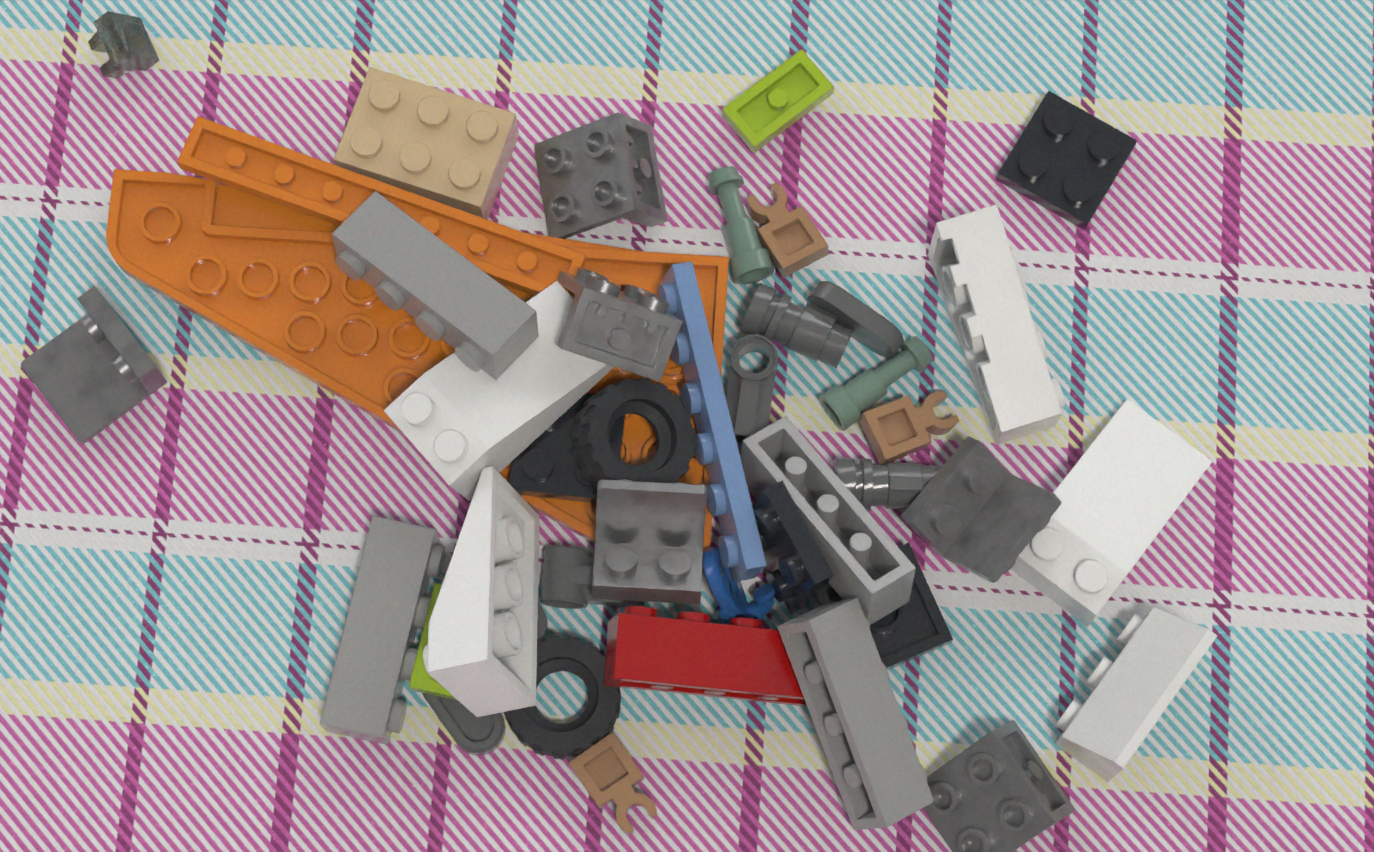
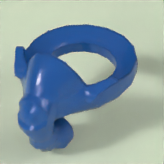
(731, 594)

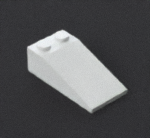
(476, 422)
(1110, 511)
(488, 604)

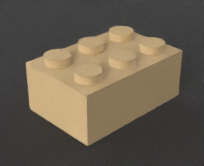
(428, 142)

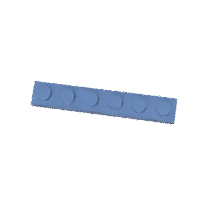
(715, 442)

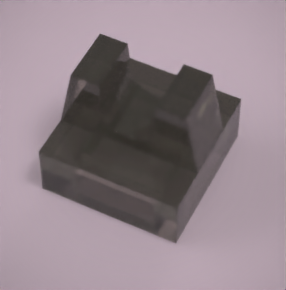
(125, 43)

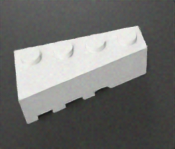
(994, 324)

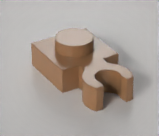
(787, 235)
(902, 429)
(609, 776)

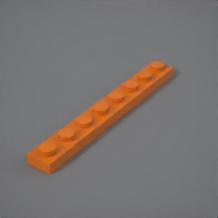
(336, 192)

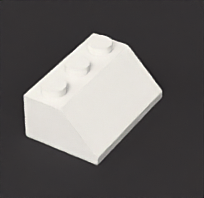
(1132, 690)

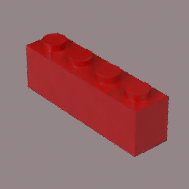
(699, 657)

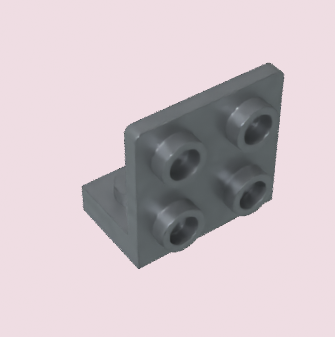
(600, 176)
(618, 327)
(93, 370)
(979, 512)
(649, 541)
(995, 794)

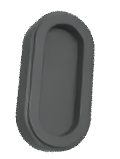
(868, 325)
(471, 733)

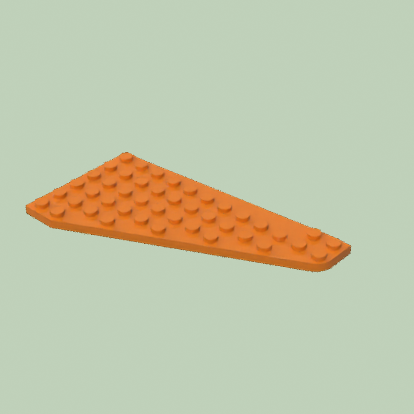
(277, 288)

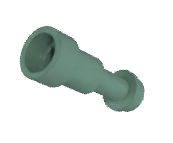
(749, 260)
(846, 403)

